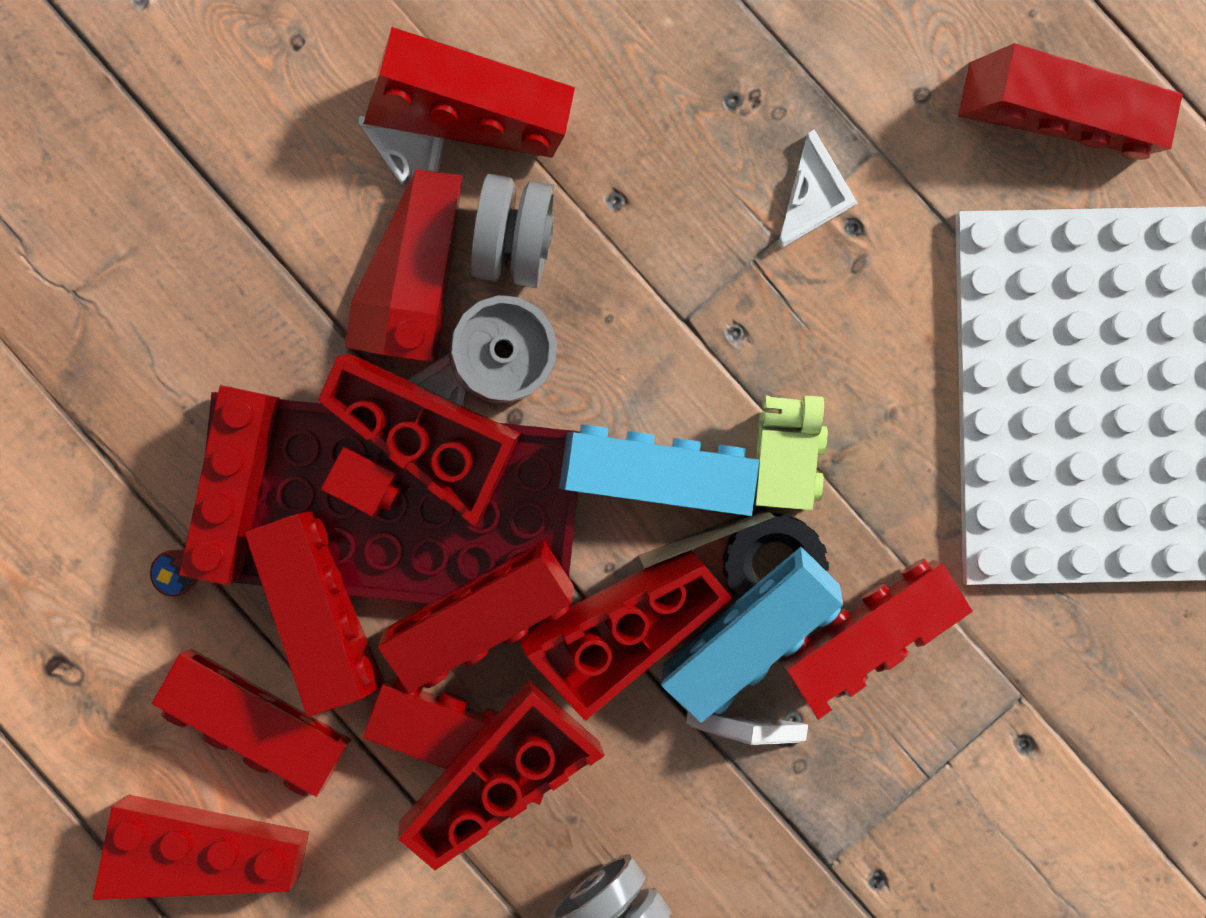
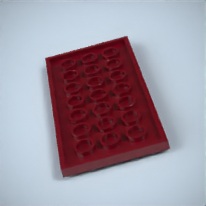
(422, 542)

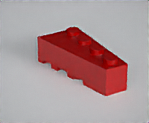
(466, 97)
(1070, 101)
(429, 435)
(313, 613)
(623, 630)
(875, 634)
(507, 766)
(190, 851)

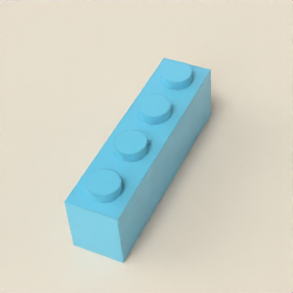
(659, 472)
(752, 635)

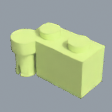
(789, 452)

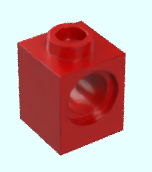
(363, 482)

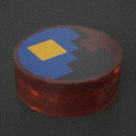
(166, 577)

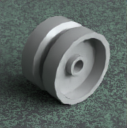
(506, 230)
(520, 328)
(613, 893)

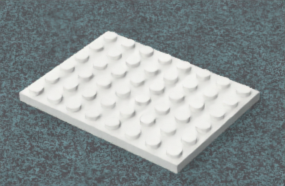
(1082, 394)

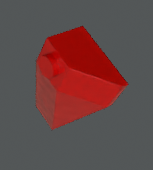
(406, 283)

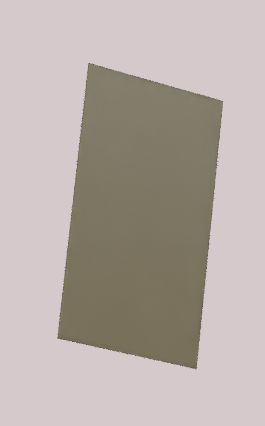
(704, 536)

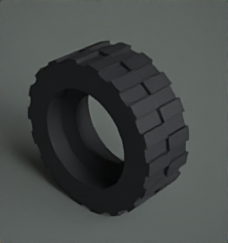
(746, 542)

